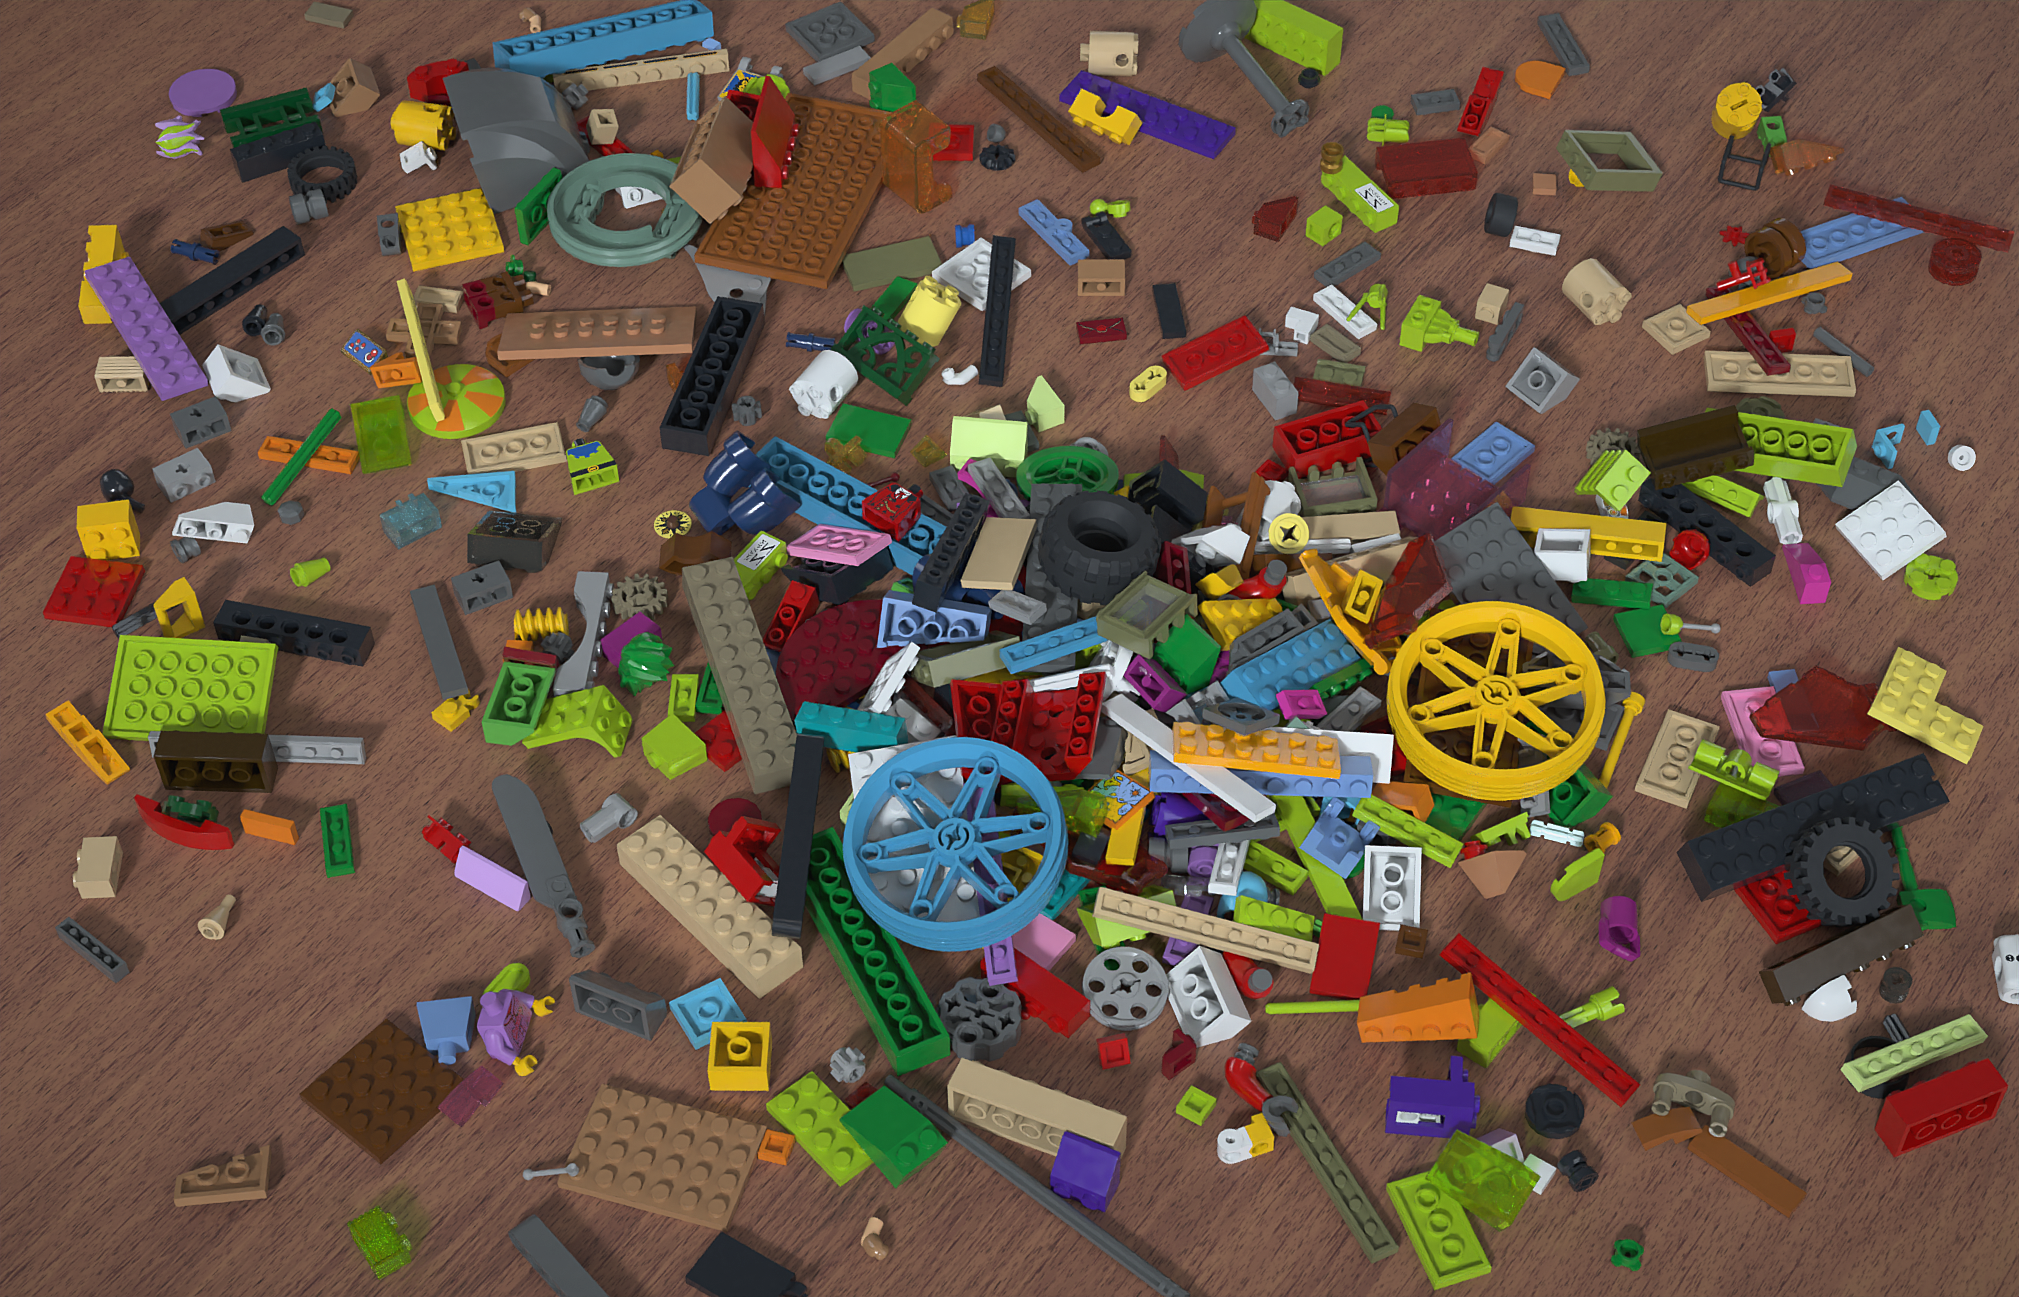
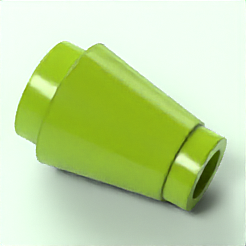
(309, 571)

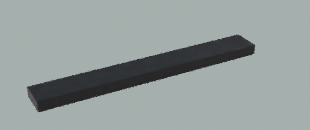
(997, 311)

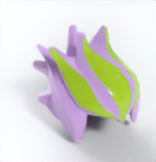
(178, 138)

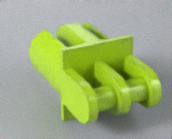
(1388, 130)

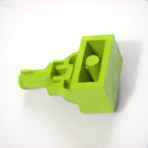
(1431, 324)

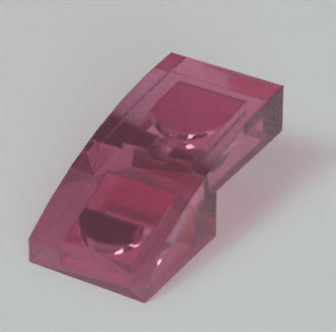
(469, 1094)

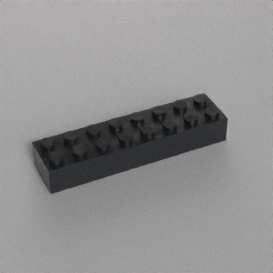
(712, 376)

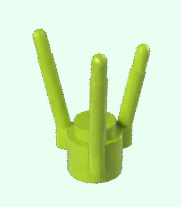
(1376, 299)

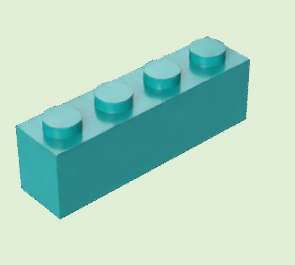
(851, 728)

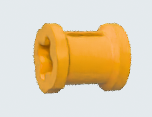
(1603, 839)

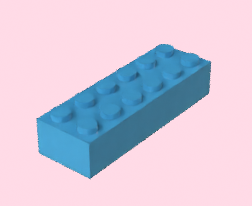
(1291, 666)

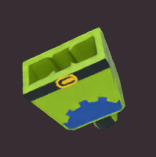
(590, 466)

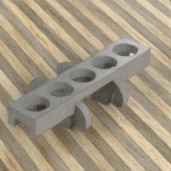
(1281, 348)

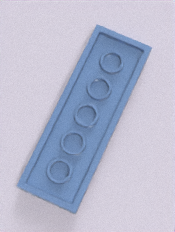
(1850, 237)

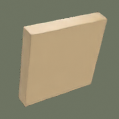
(1675, 329)

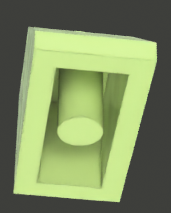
(1044, 406)

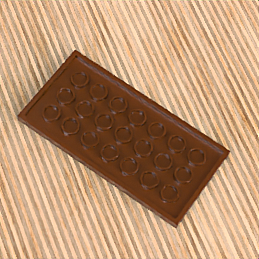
(1459, 741)

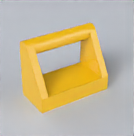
(189, 621)

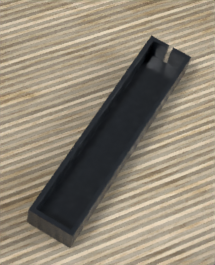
(1760, 843)

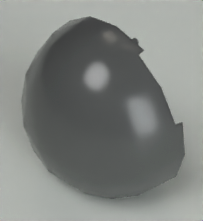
(609, 371)

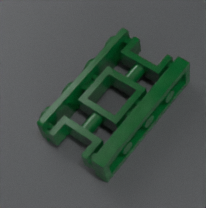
(250, 116)

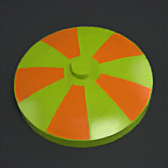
(470, 400)

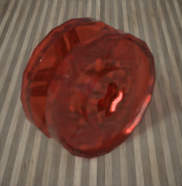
(1954, 261)

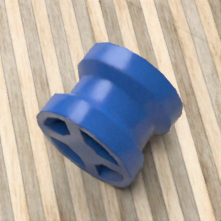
(964, 235)

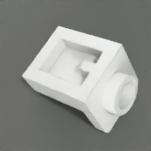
(417, 156)

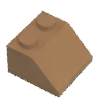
(354, 89)

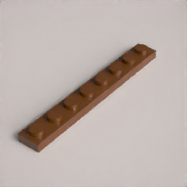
(1038, 119)

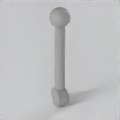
(572, 1169)

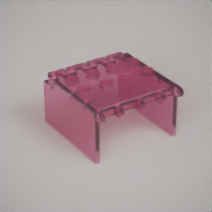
(1438, 497)

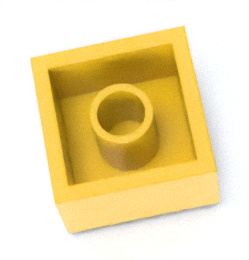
(108, 530)
(740, 1056)

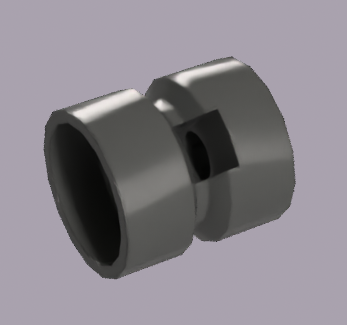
(308, 206)
(1174, 859)

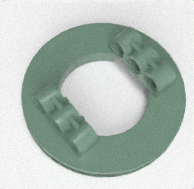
(581, 197)

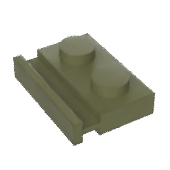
(1339, 372)

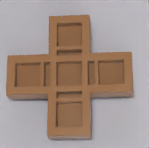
(434, 329)

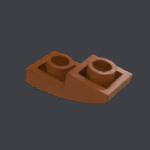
(1657, 1129)

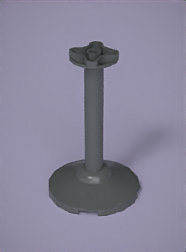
(1218, 31)

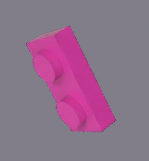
(1302, 703)

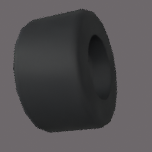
(1501, 214)

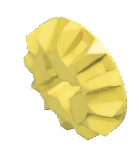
(1300, 533)

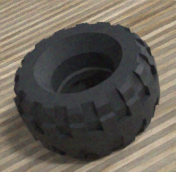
(1090, 523)

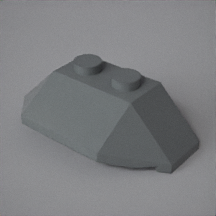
(1862, 484)
(1615, 680)

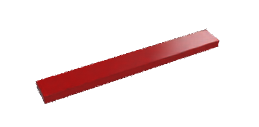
(1540, 1020)

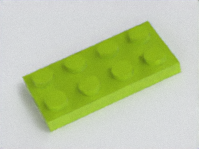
(813, 1116)

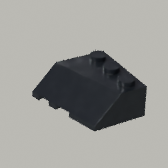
(839, 581)

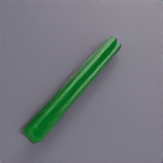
(301, 457)

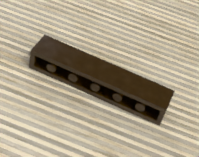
(1841, 954)

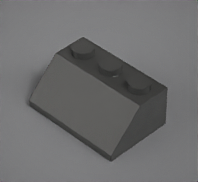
(617, 1003)

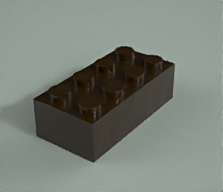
(216, 761)

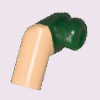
(534, 286)

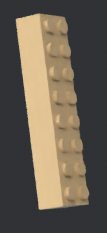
(709, 906)

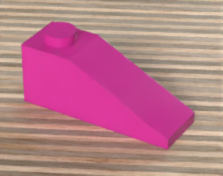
(1807, 573)

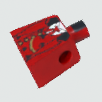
(893, 509)

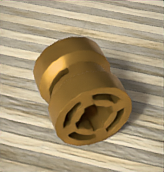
(1331, 158)

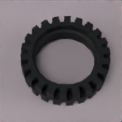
(323, 158)

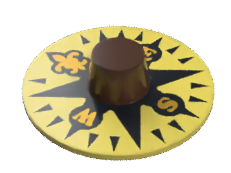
(672, 522)

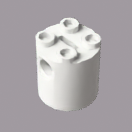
(824, 384)
(1279, 502)

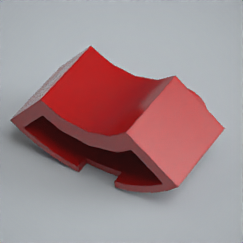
(428, 79)

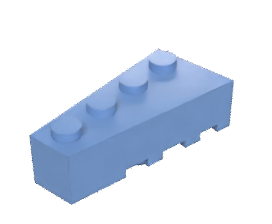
(908, 623)

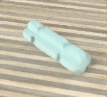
(1556, 833)

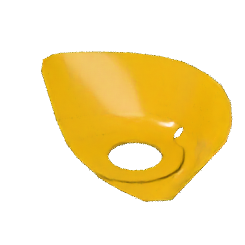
(1222, 582)

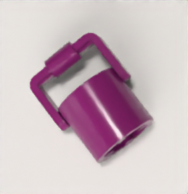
(1619, 926)

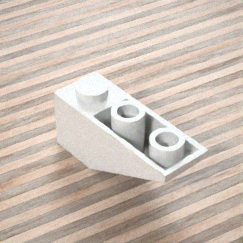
(217, 522)

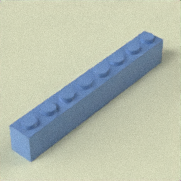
(1354, 779)

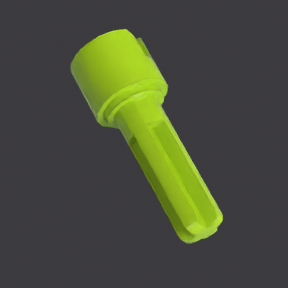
(1597, 1007)

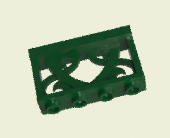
(891, 384)

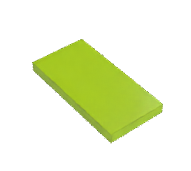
(1438, 1231)

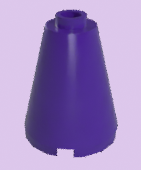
(1172, 809)

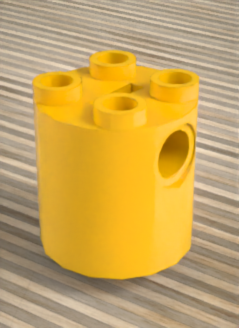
(1736, 110)
(424, 123)

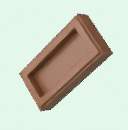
(1488, 145)

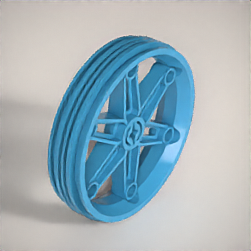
(955, 843)

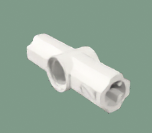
(1782, 511)

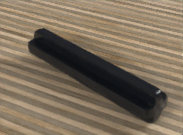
(136, 620)

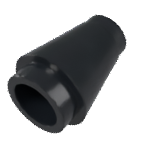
(255, 320)

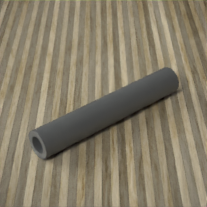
(1842, 350)

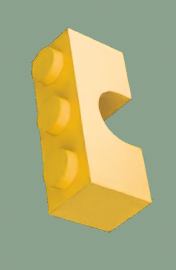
(1119, 126)

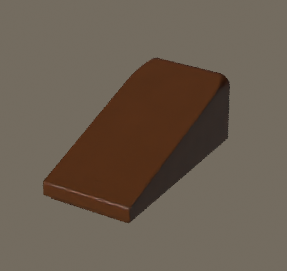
(224, 235)

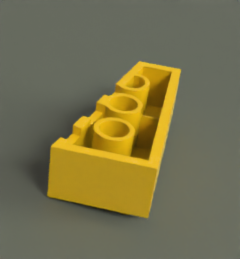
(104, 248)

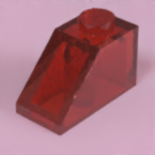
(1275, 218)

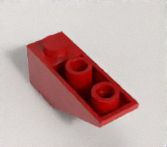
(795, 608)

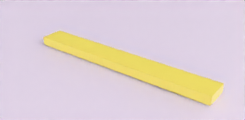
(421, 350)

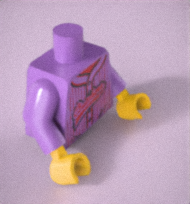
(505, 1024)

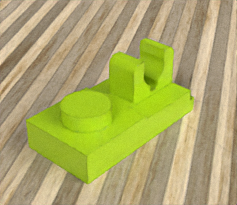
(1507, 828)

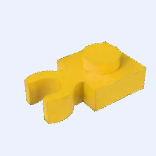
(455, 712)

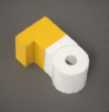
(1245, 1141)

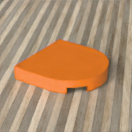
(1539, 78)

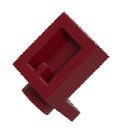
(1180, 1055)

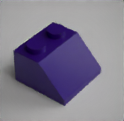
(1085, 1172)

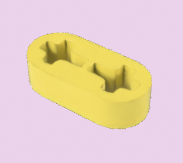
(1145, 381)

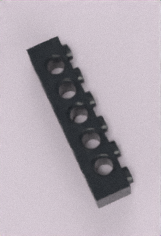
(1727, 542)
(950, 552)
(296, 632)

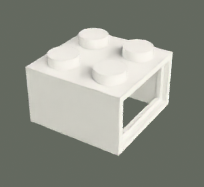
(1564, 553)

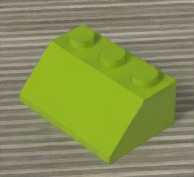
(1109, 933)

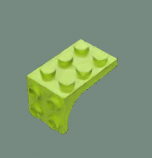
(586, 715)

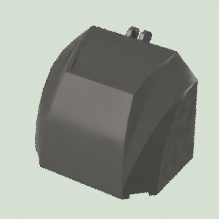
(515, 131)

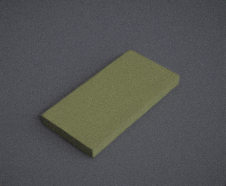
(885, 263)

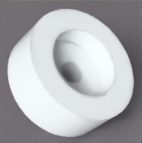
(1961, 457)

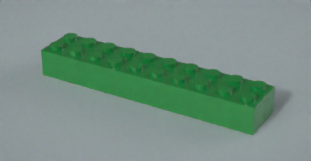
(872, 963)

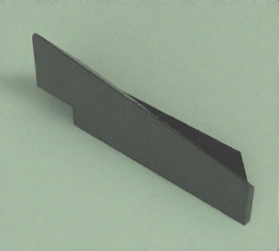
(1269, 635)

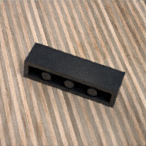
(275, 152)

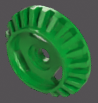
(1074, 463)

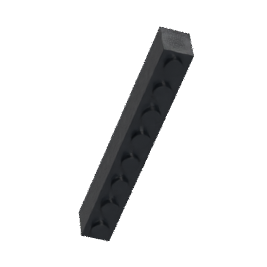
(233, 279)

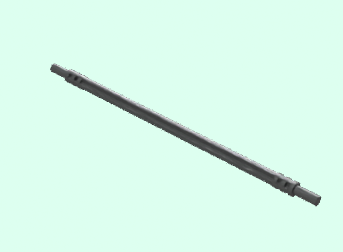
(1038, 1191)

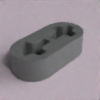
(1693, 656)

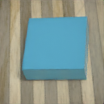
(323, 97)
(1928, 427)

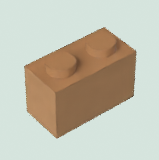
(1101, 277)

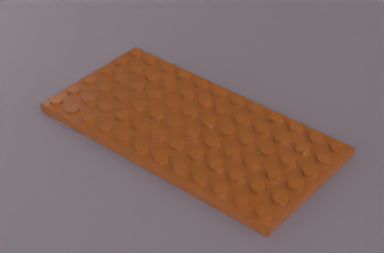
(811, 221)

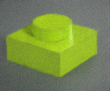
(1196, 1105)

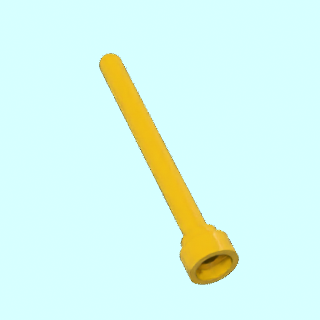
(1633, 706)

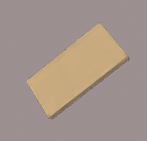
(515, 450)
(999, 553)
(1666, 768)

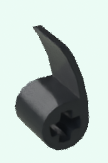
(1091, 848)

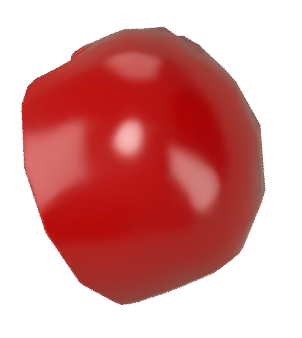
(1690, 549)

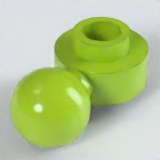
(1117, 208)

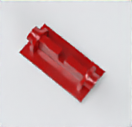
(439, 833)

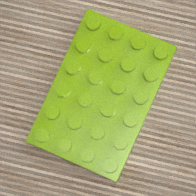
(188, 686)

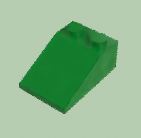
(894, 1135)

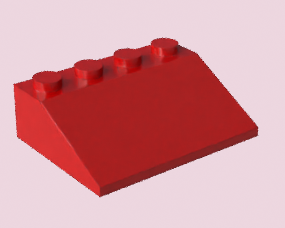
(772, 137)

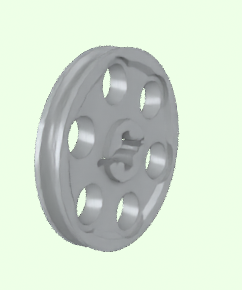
(1129, 977)

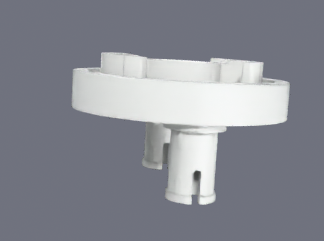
(1118, 658)

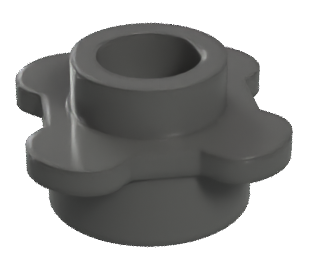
(1814, 303)

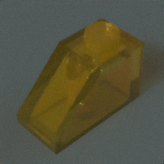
(976, 19)

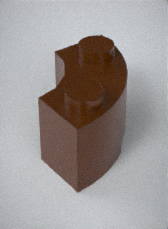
(686, 551)

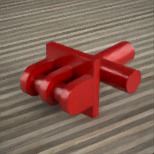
(1738, 277)

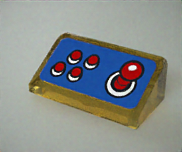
(363, 350)

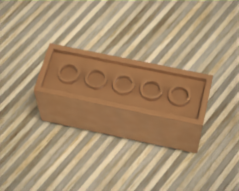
(716, 161)

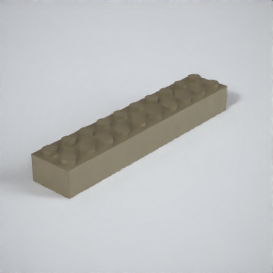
(742, 672)

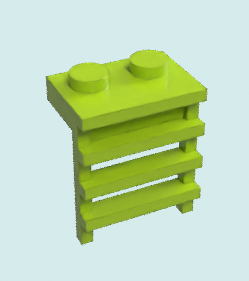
(1613, 478)

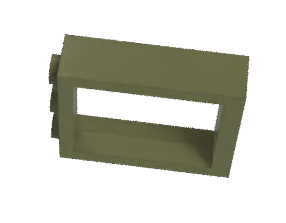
(1642, 172)
(961, 659)

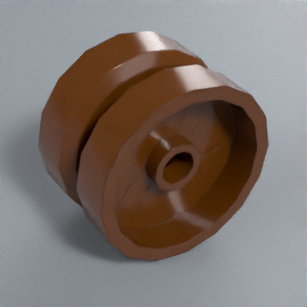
(1778, 244)

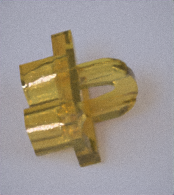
(840, 454)

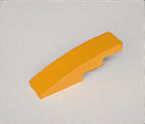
(87, 742)

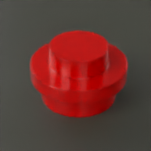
(1473, 849)

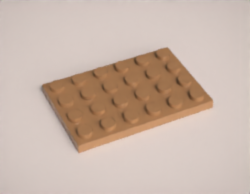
(664, 1157)

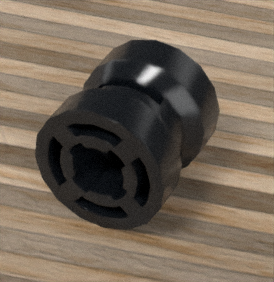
(1577, 1170)

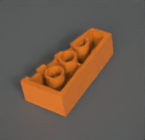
(1421, 1013)

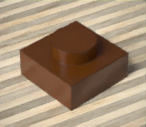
(1411, 941)

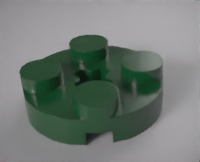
(186, 811)

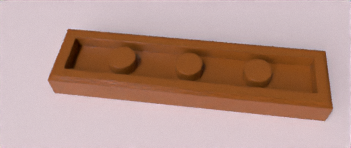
(1747, 1171)

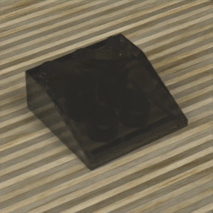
(514, 540)

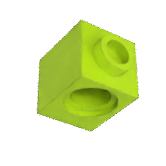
(1324, 225)

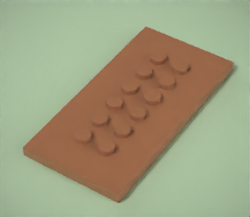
(598, 333)

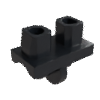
(1776, 88)

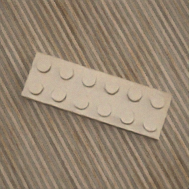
(1807, 376)

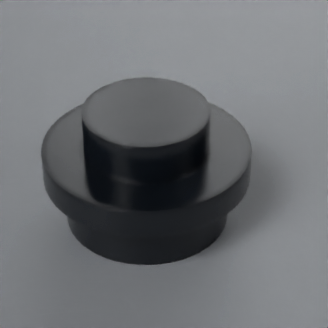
(1309, 78)

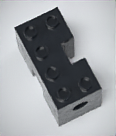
(1169, 499)

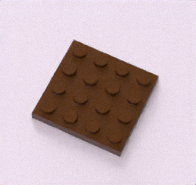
(382, 1091)

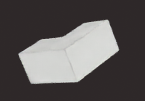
(1302, 322)

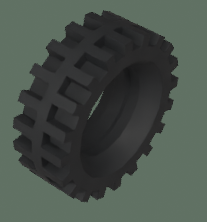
(1810, 883)

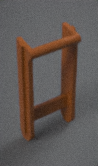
(1251, 518)

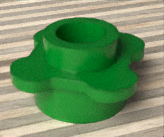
(514, 267)
(1629, 1247)

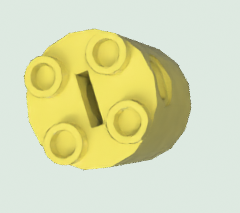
(930, 311)

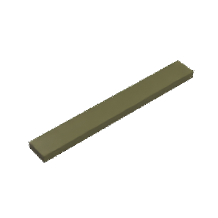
(1330, 1167)

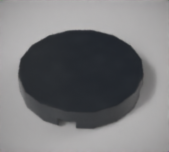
(1554, 1111)

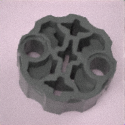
(986, 1021)

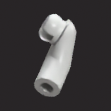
(961, 378)

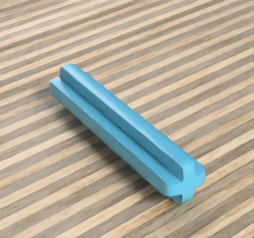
(693, 84)

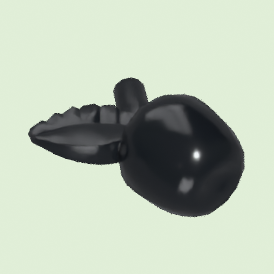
(119, 486)

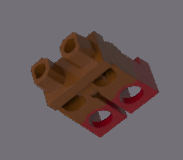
(496, 297)

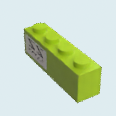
(1362, 196)
(760, 561)

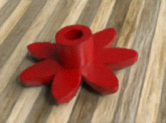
(1734, 234)

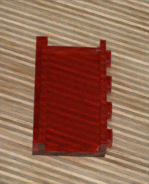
(1427, 168)

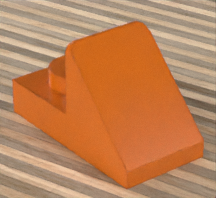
(396, 371)

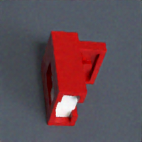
(744, 858)

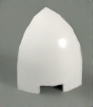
(1831, 1001)

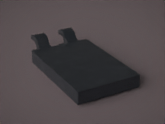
(738, 1271)

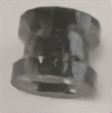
(1898, 992)

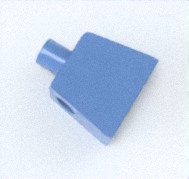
(447, 1026)

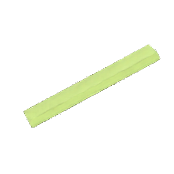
(1913, 1053)

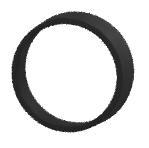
(1884, 1089)

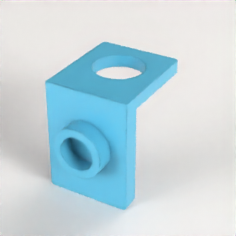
(1884, 447)

